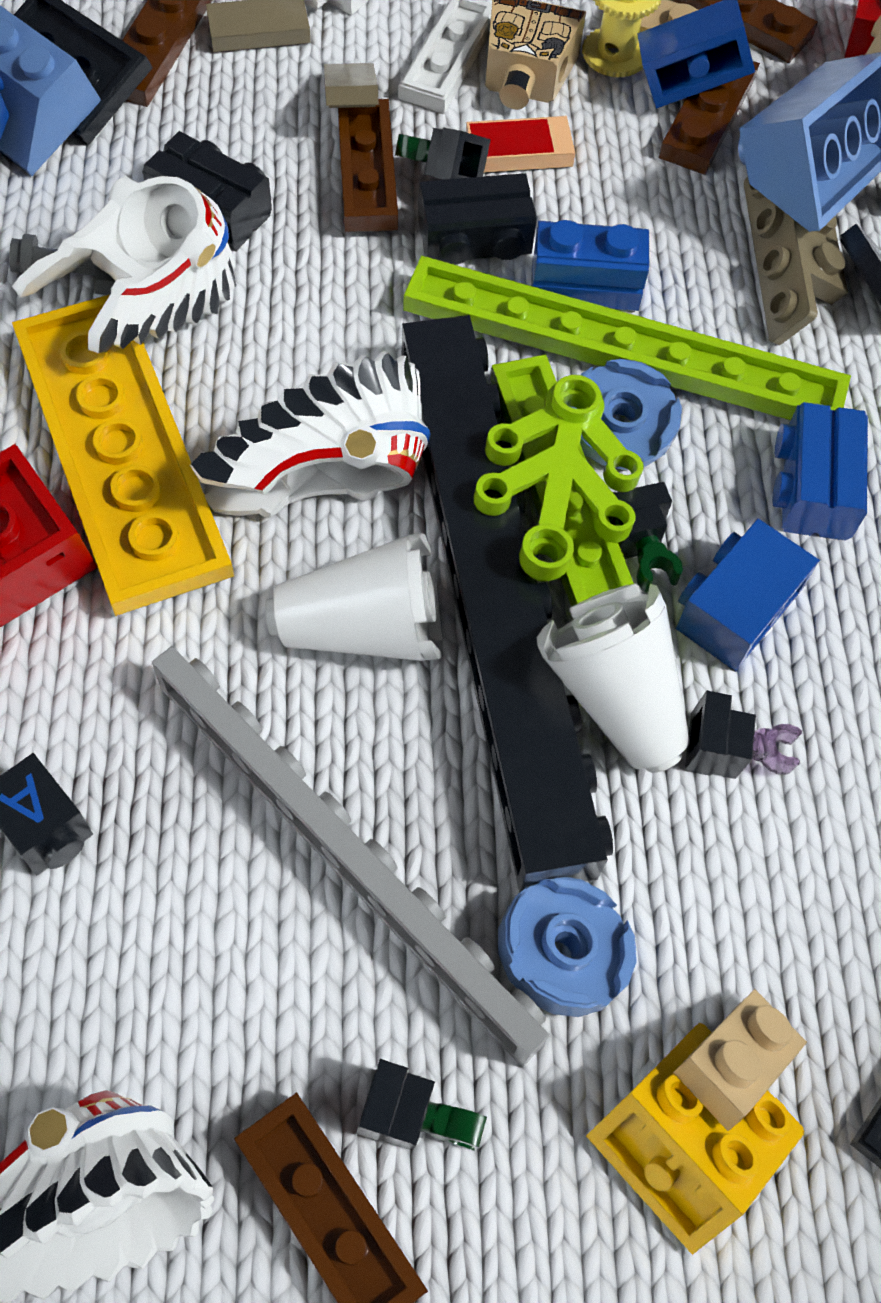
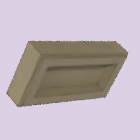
(257, 24)
(350, 85)

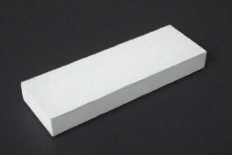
(446, 55)

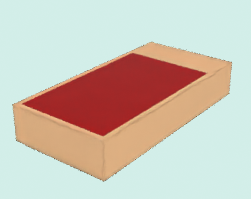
(526, 143)

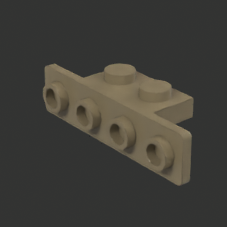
(792, 266)

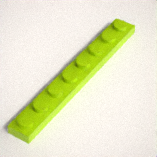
(604, 334)

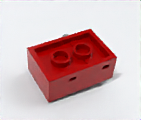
(37, 540)

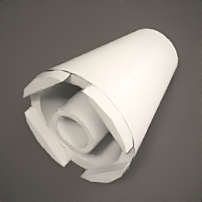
(363, 605)
(623, 673)

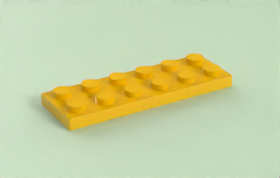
(122, 461)

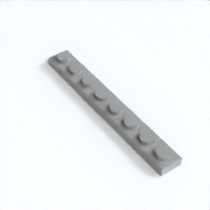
(365, 868)

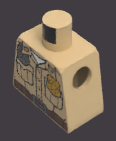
(531, 49)

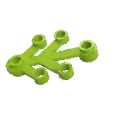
(562, 467)

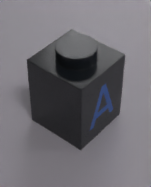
(40, 816)

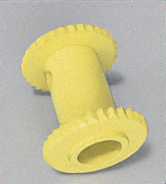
(618, 30)

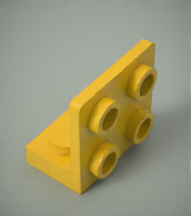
(684, 1158)

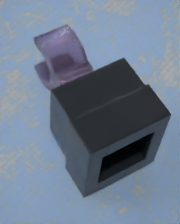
(727, 741)

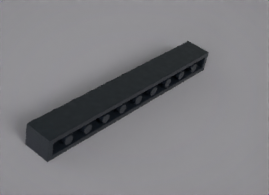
(501, 611)

